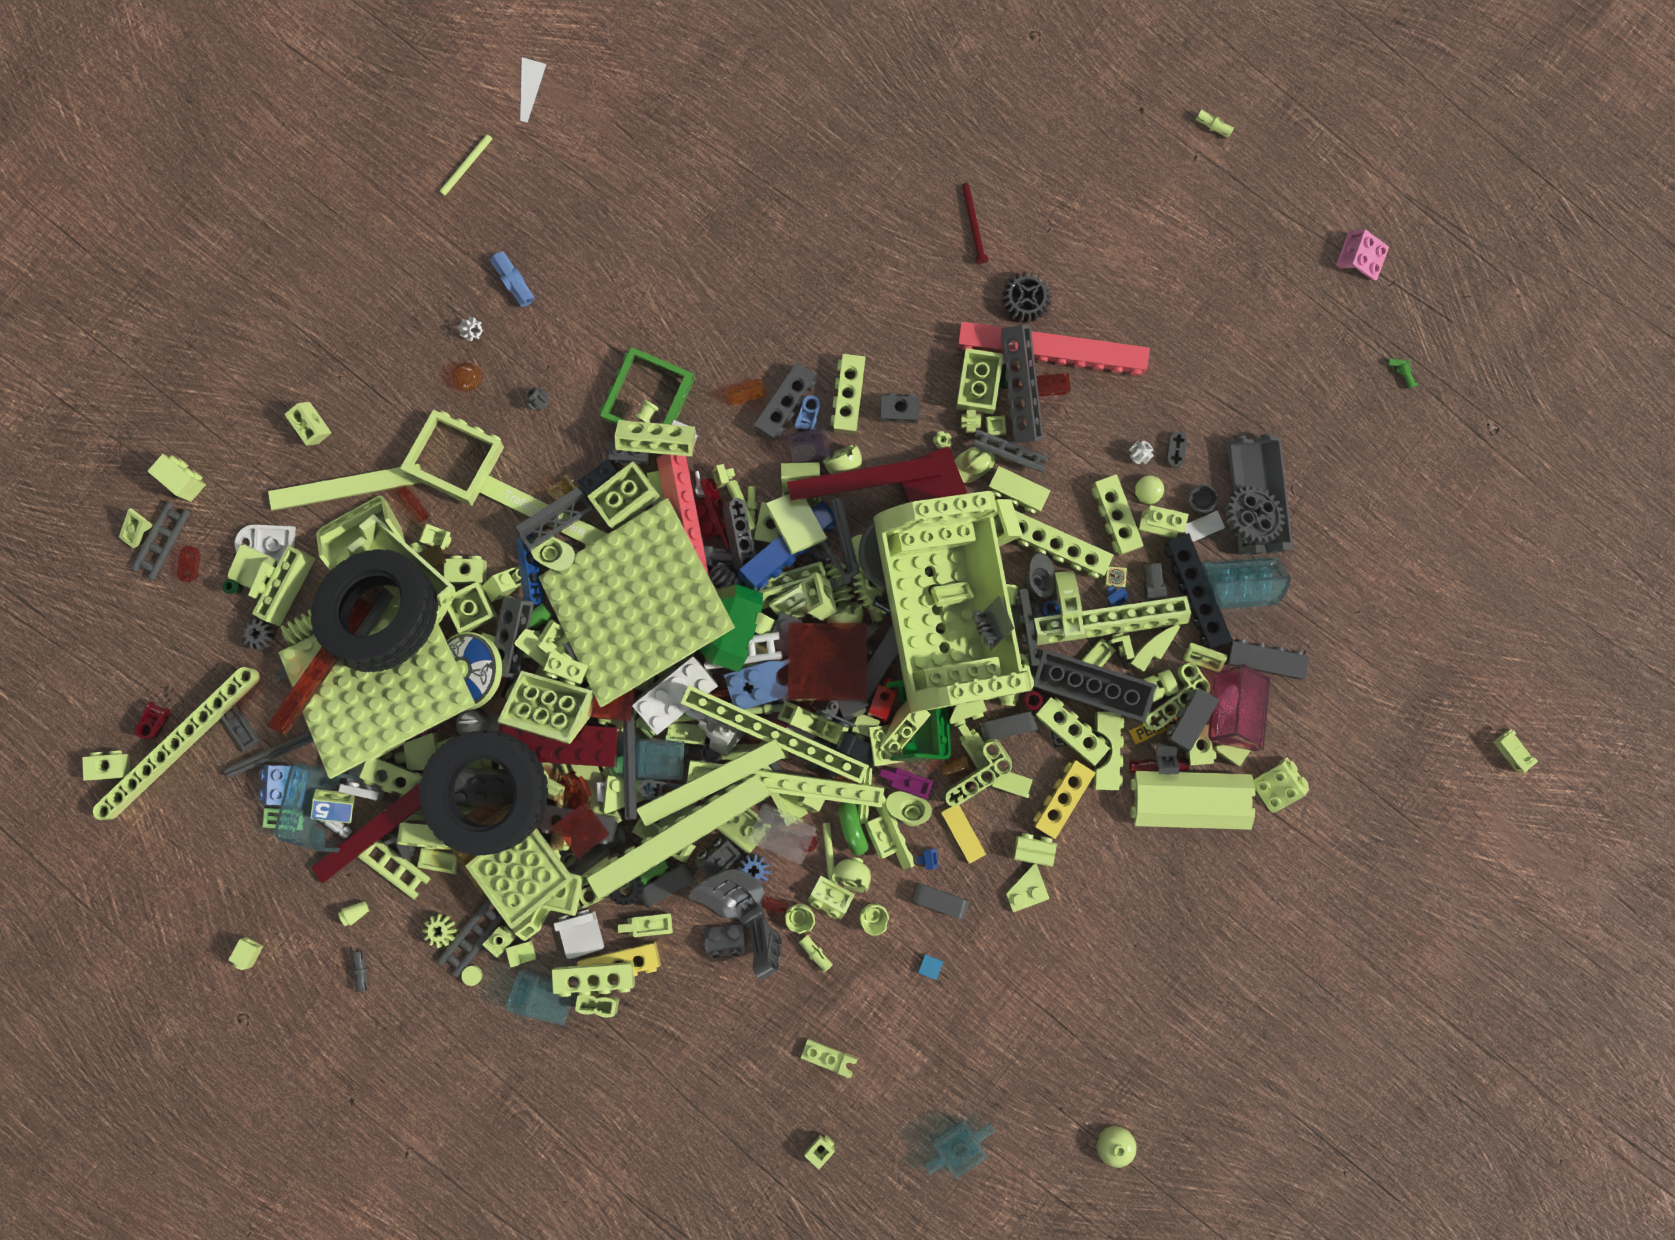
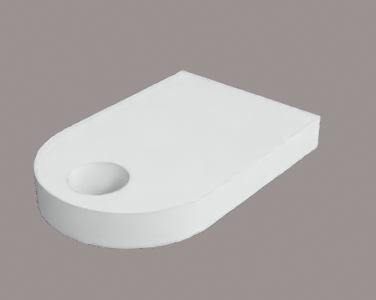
(267, 539)

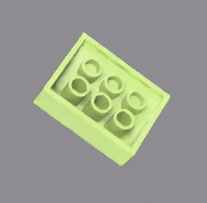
(547, 707)

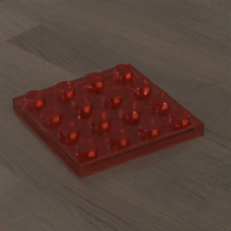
(827, 662)

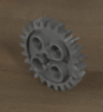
(1254, 515)

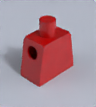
(879, 708)

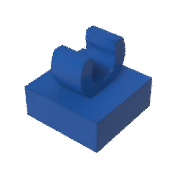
(1116, 597)
(929, 858)

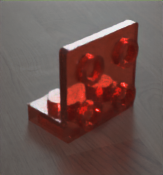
(581, 829)

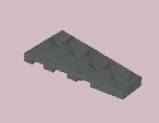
(1024, 619)

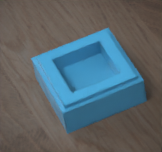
(930, 966)

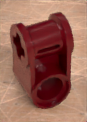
(153, 720)

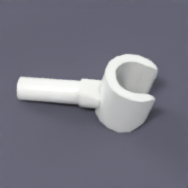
(699, 491)

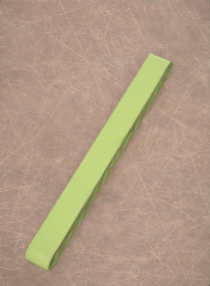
(168, 747)

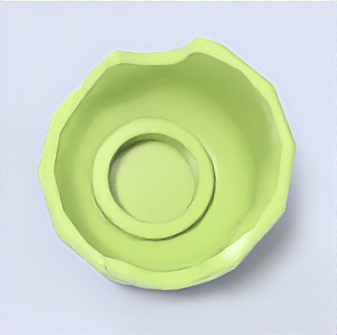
(1149, 489)
(799, 918)
(874, 919)

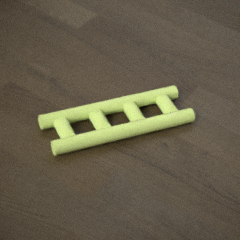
(394, 878)

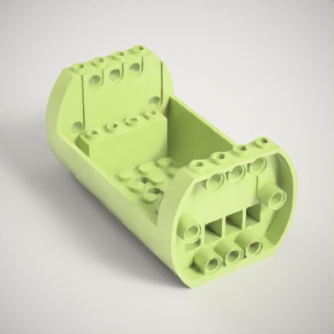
(959, 545)

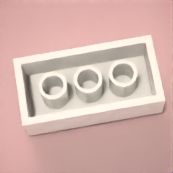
(661, 701)

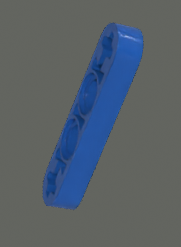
(526, 568)

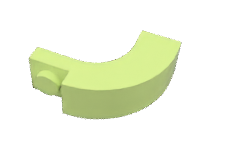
(811, 723)

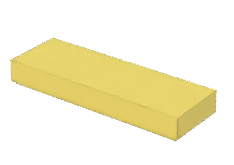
(963, 833)

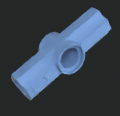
(512, 279)

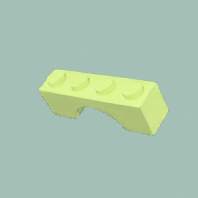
(1108, 775)

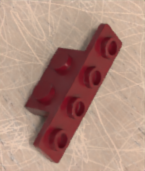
(711, 514)

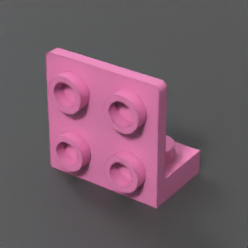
(1363, 252)

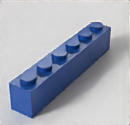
(777, 555)

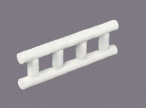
(752, 657)

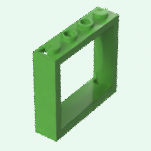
(621, 374)

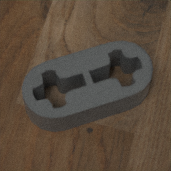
(1181, 450)

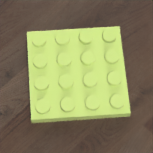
(520, 877)

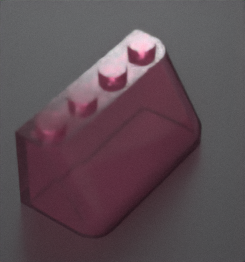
(1241, 708)

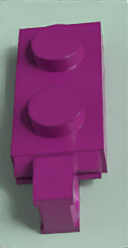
(907, 782)

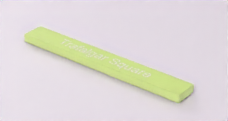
(529, 506)

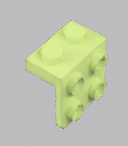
(252, 569)
(1281, 785)

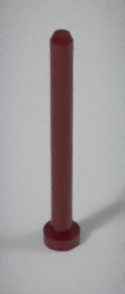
(981, 257)

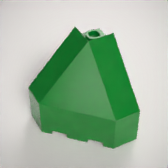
(742, 607)

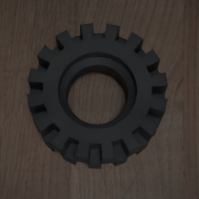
(635, 894)

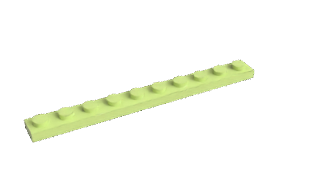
(804, 785)

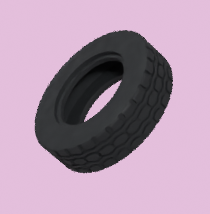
(347, 584)
(439, 800)

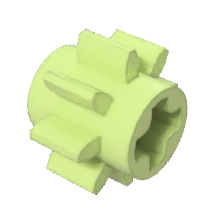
(971, 421)

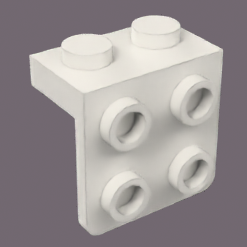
(580, 934)

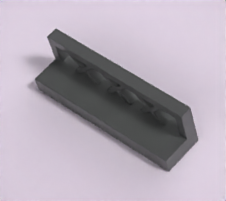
(549, 513)

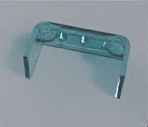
(294, 817)

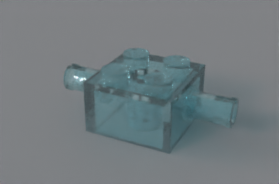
(953, 1159)

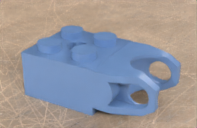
(765, 683)

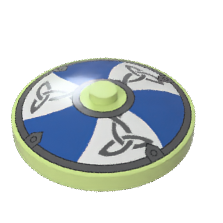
(478, 664)

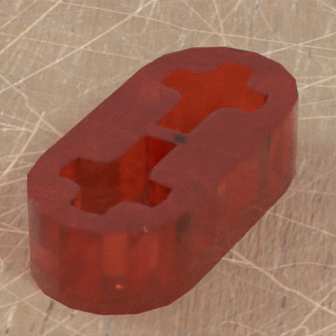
(188, 564)

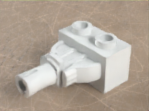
(721, 735)

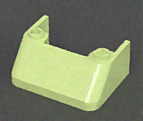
(345, 530)

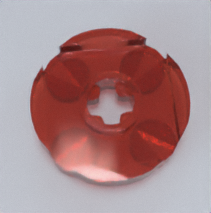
(575, 790)

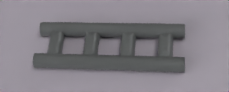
(1000, 451)
(149, 542)
(459, 939)

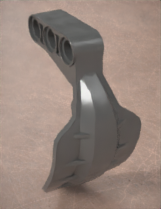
(740, 897)

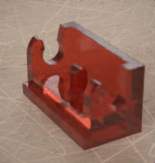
(1053, 385)

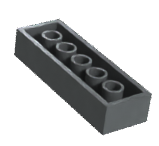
(1095, 685)

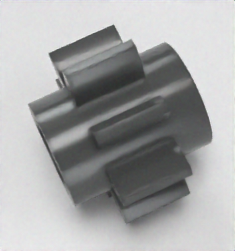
(536, 399)

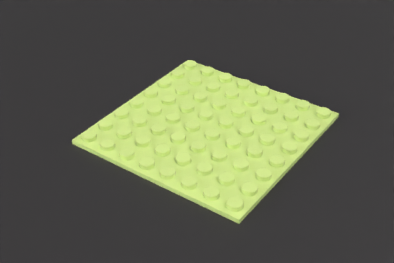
(636, 602)
(370, 712)

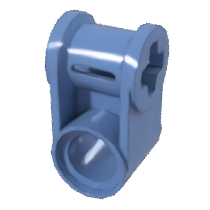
(807, 418)

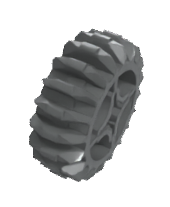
(1021, 291)

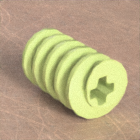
(842, 593)
(298, 630)

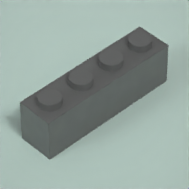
(1267, 660)

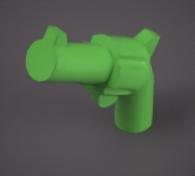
(1404, 369)

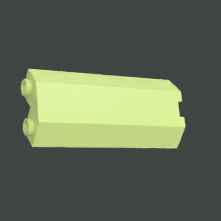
(379, 536)
(1193, 800)

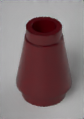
(1038, 700)

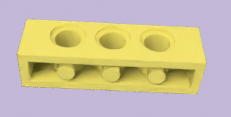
(1083, 776)
(647, 951)

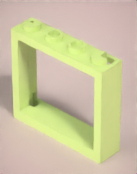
(465, 496)

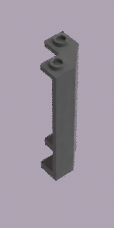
(1261, 464)

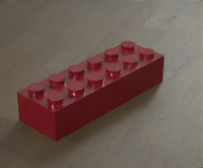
(590, 747)

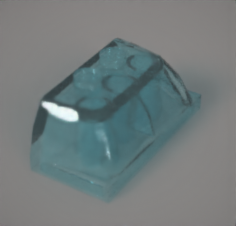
(1248, 582)

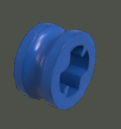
(1044, 610)

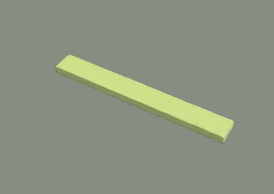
(340, 488)
(710, 782)

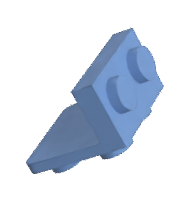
(273, 784)

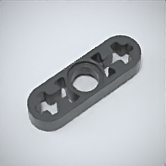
(652, 794)

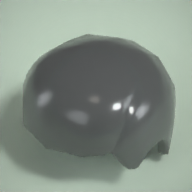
(1203, 498)

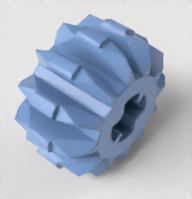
(749, 865)

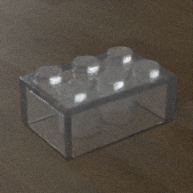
(782, 833)

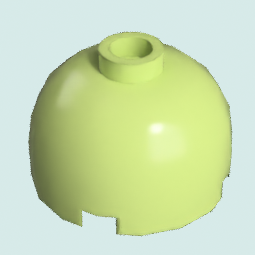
(844, 460)
(847, 613)
(852, 874)
(1116, 1146)

